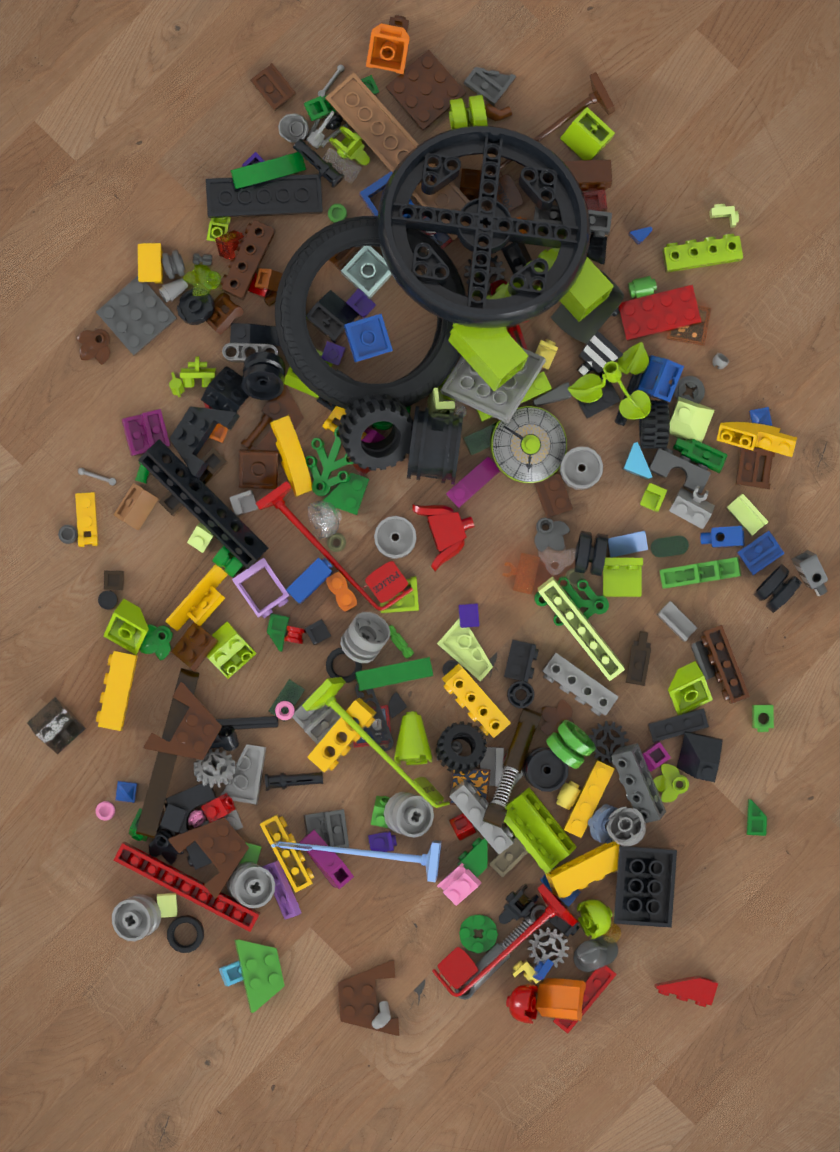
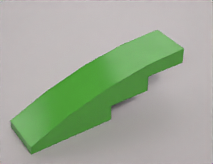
(700, 572)

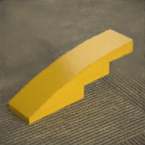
(292, 456)

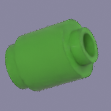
(642, 287)

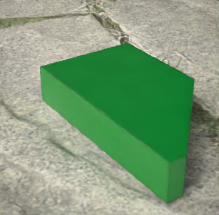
(277, 629)
(756, 820)

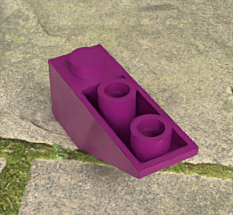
(327, 862)

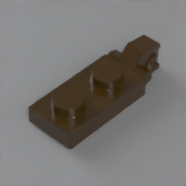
(639, 660)

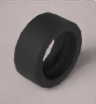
(329, 666)
(185, 948)

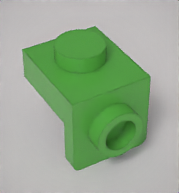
(378, 812)

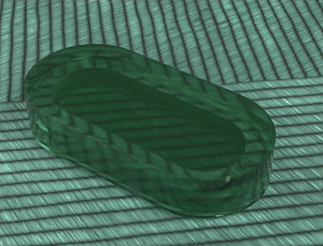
(669, 546)

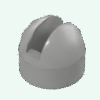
(720, 360)

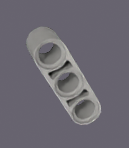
(243, 347)

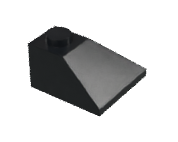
(700, 756)

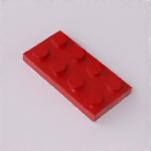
(659, 312)

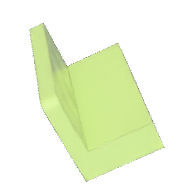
(440, 407)
(747, 514)

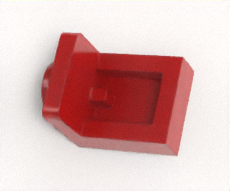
(218, 807)

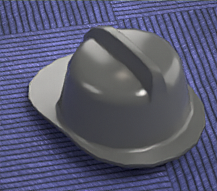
(594, 954)

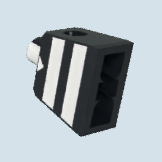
(597, 354)

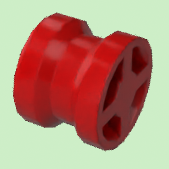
(294, 635)

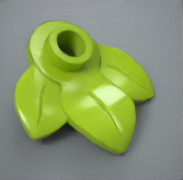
(667, 783)

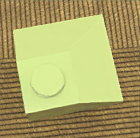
(690, 420)

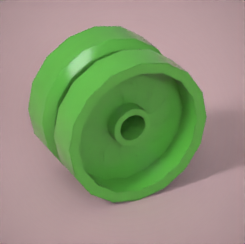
(571, 744)

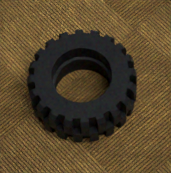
(370, 411)

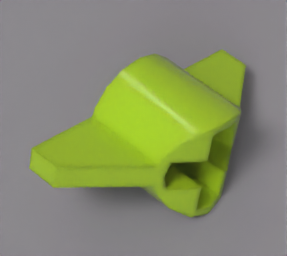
(176, 386)

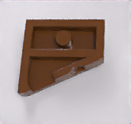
(284, 406)

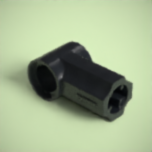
(226, 738)

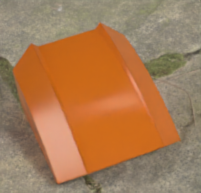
(388, 48)
(561, 998)

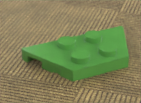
(259, 971)

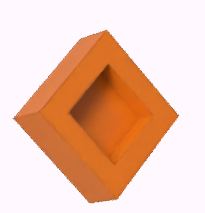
(219, 433)

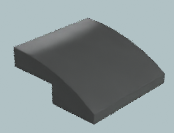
(329, 826)

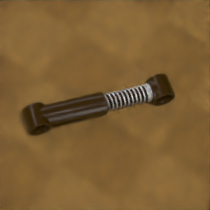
(512, 765)

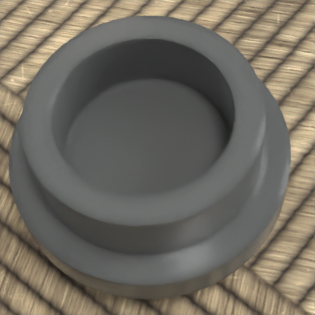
(68, 534)

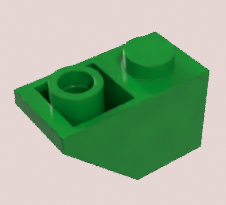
(476, 858)

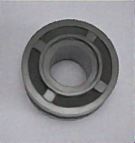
(173, 264)

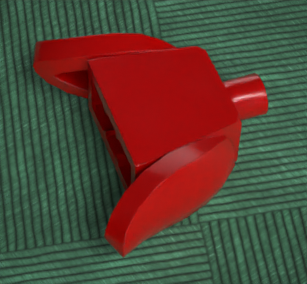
(446, 530)

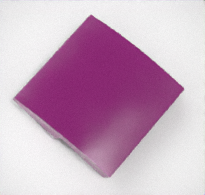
(144, 431)

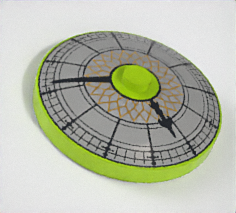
(528, 445)

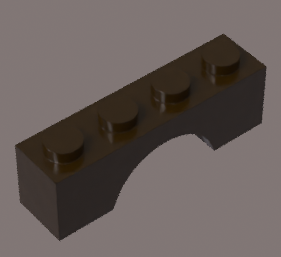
(216, 463)

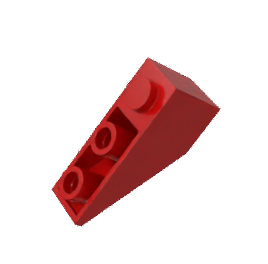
(694, 988)

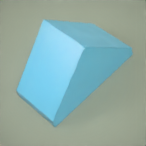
(636, 463)

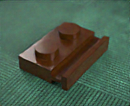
(273, 86)
(553, 496)

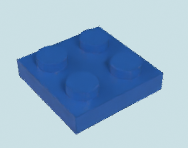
(368, 337)

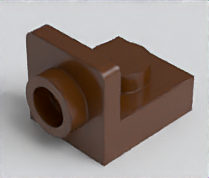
(470, 183)

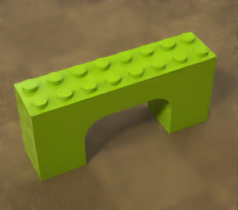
(496, 353)

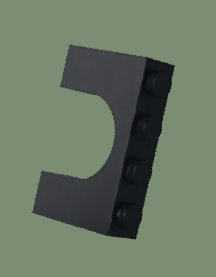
(189, 800)

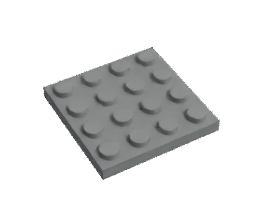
(469, 388)

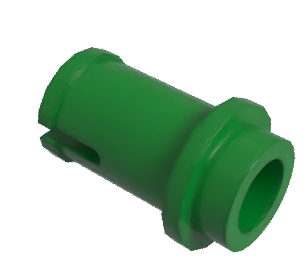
(142, 474)

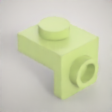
(721, 210)
(200, 538)

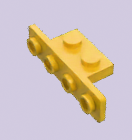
(200, 601)

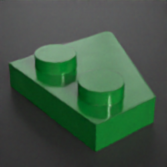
(349, 494)

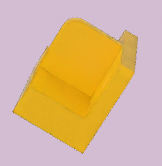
(150, 263)

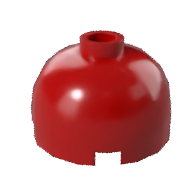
(523, 1003)

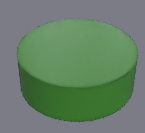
(337, 212)

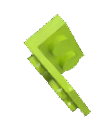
(622, 577)

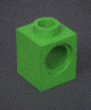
(756, 711)

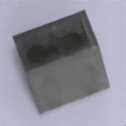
(56, 725)

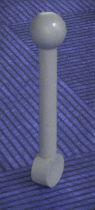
(340, 68)
(81, 471)

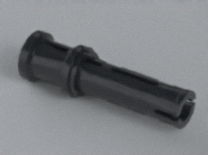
(325, 168)
(284, 780)

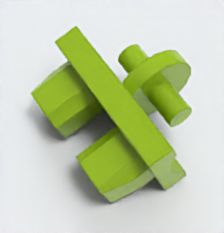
(197, 370)

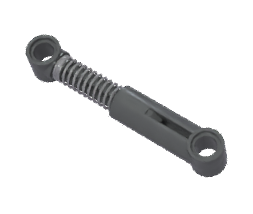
(497, 950)

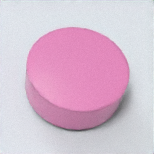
(105, 810)

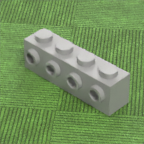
(579, 683)
(474, 808)

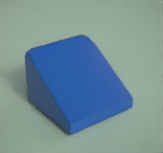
(640, 234)

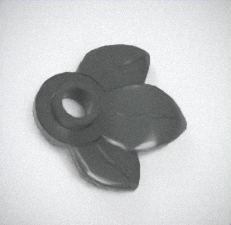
(552, 537)

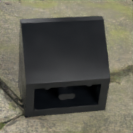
(331, 315)

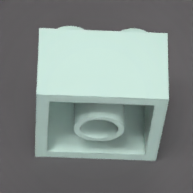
(367, 271)

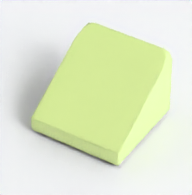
(168, 904)

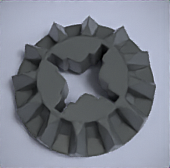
(691, 382)

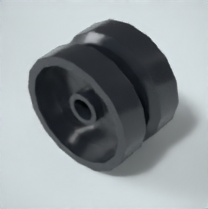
(263, 376)
(586, 553)
(780, 590)
(555, 773)

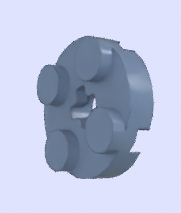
(598, 822)

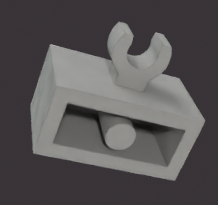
(692, 507)

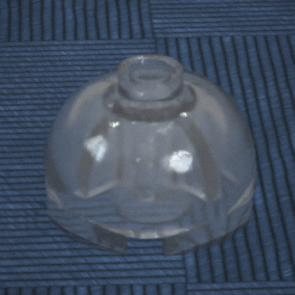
(324, 518)

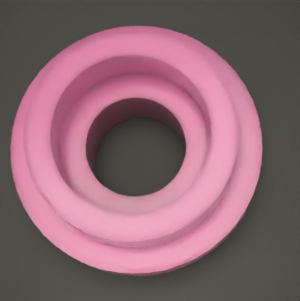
(280, 715)
(196, 818)

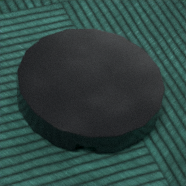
(195, 309)

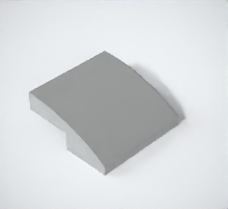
(316, 722)

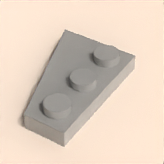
(247, 776)

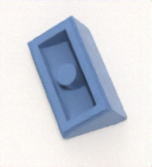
(627, 544)

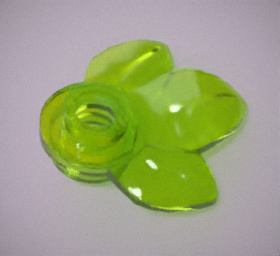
(201, 279)

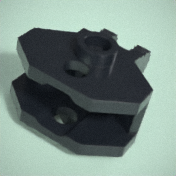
(517, 905)

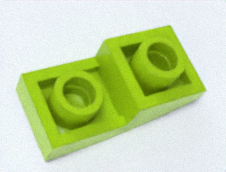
(218, 227)

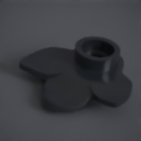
(163, 847)

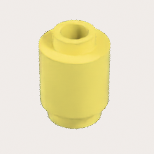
(568, 795)

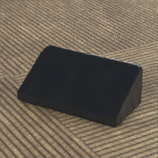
(516, 256)

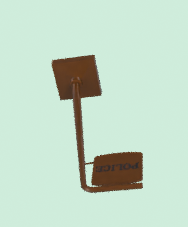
(507, 190)

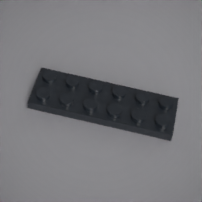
(273, 197)

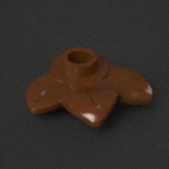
(92, 347)
(555, 716)

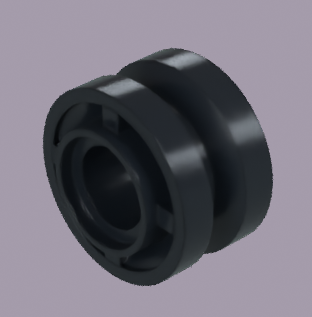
(529, 694)

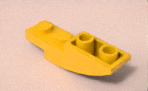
(756, 435)

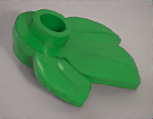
(154, 643)

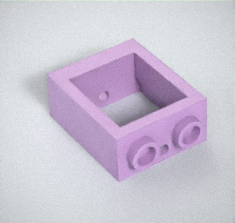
(266, 611)

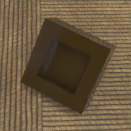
(113, 580)

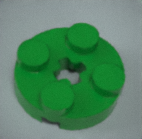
(467, 933)

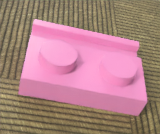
(459, 884)

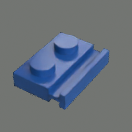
(760, 552)

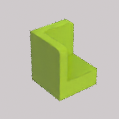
(653, 497)

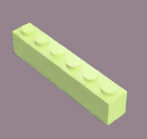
(581, 628)

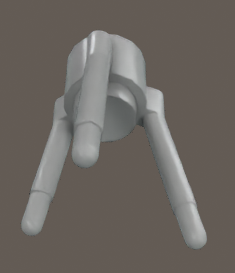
(315, 136)

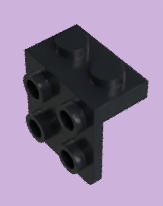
(225, 391)

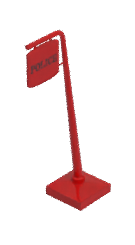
(384, 581)

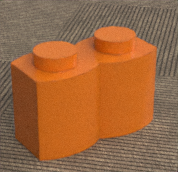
(339, 586)

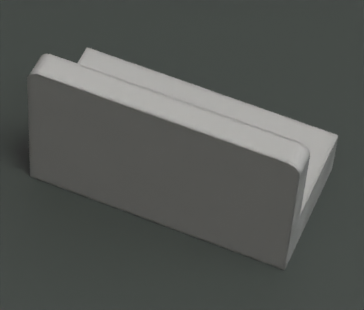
(676, 621)
(493, 760)

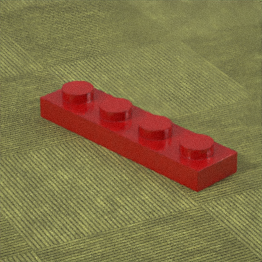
(595, 986)

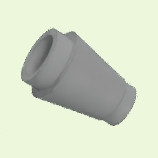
(172, 290)

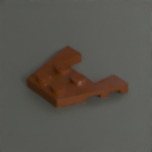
(194, 733)
(221, 846)
(359, 998)

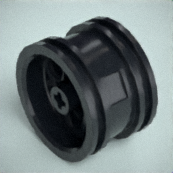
(435, 445)

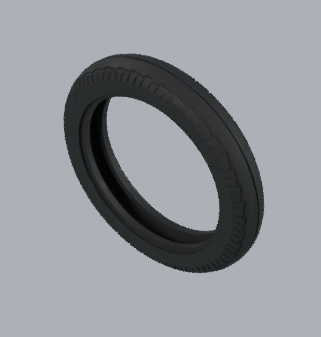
(294, 334)

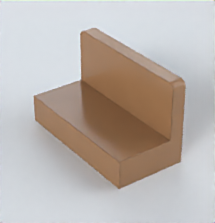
(135, 506)

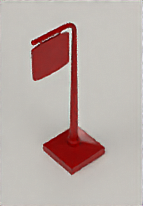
(459, 967)

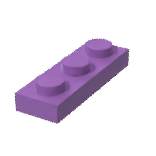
(283, 891)

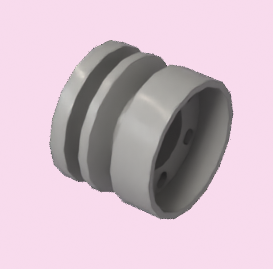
(365, 637)

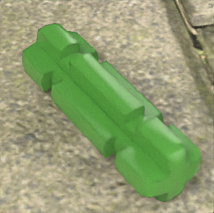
(400, 642)

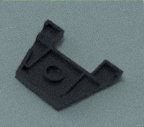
(195, 430)

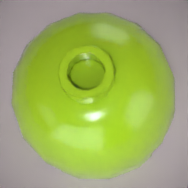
(594, 917)

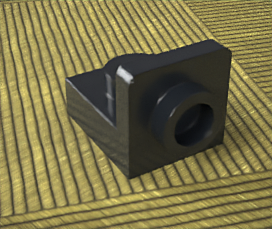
(563, 926)

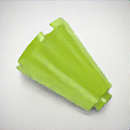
(412, 741)

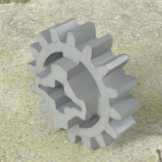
(222, 763)
(551, 939)

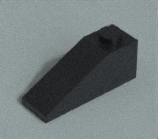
(254, 334)

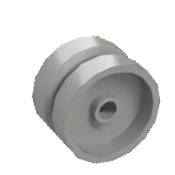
(575, 478)
(403, 545)
(408, 814)
(251, 885)
(136, 917)

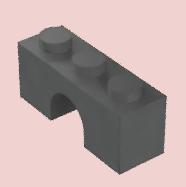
(695, 475)

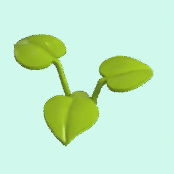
(635, 361)

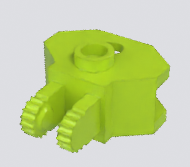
(351, 147)

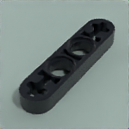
(379, 715)

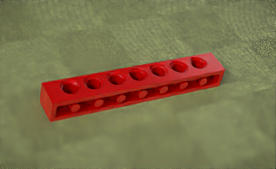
(185, 886)

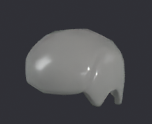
(293, 127)

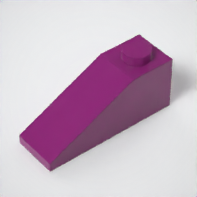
(472, 482)

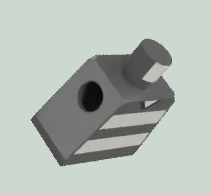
(808, 565)

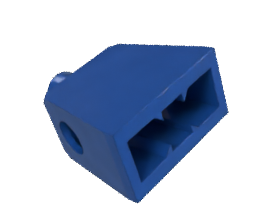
(733, 537)

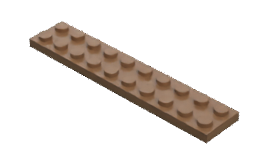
(387, 139)

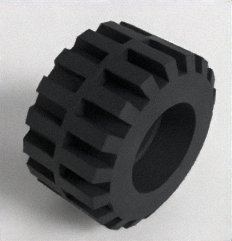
(656, 426)
(468, 734)

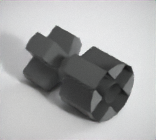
(206, 259)

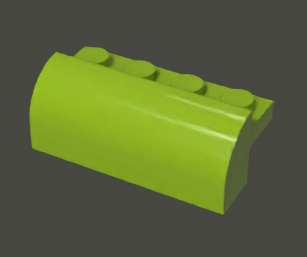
(538, 830)

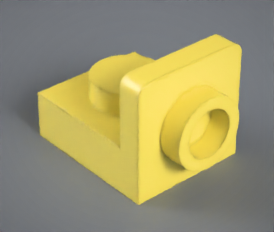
(547, 350)
(526, 966)

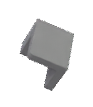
(243, 503)

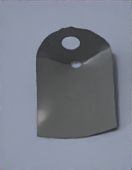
(593, 321)

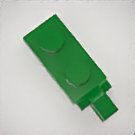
(701, 453)

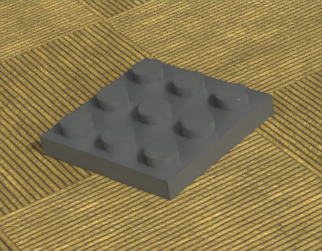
(136, 315)

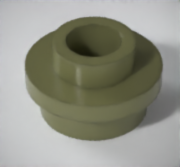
(336, 548)

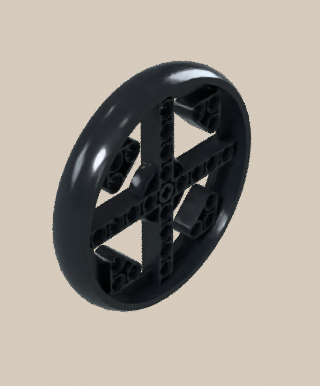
(538, 164)

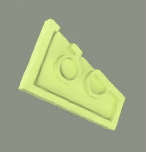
(466, 650)

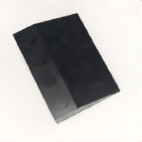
(645, 886)

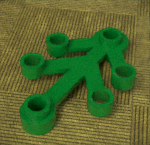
(329, 464)
(579, 602)

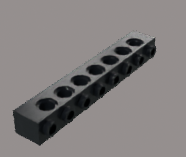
(203, 504)

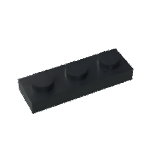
(678, 725)

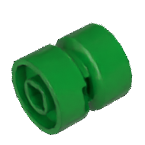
(226, 559)

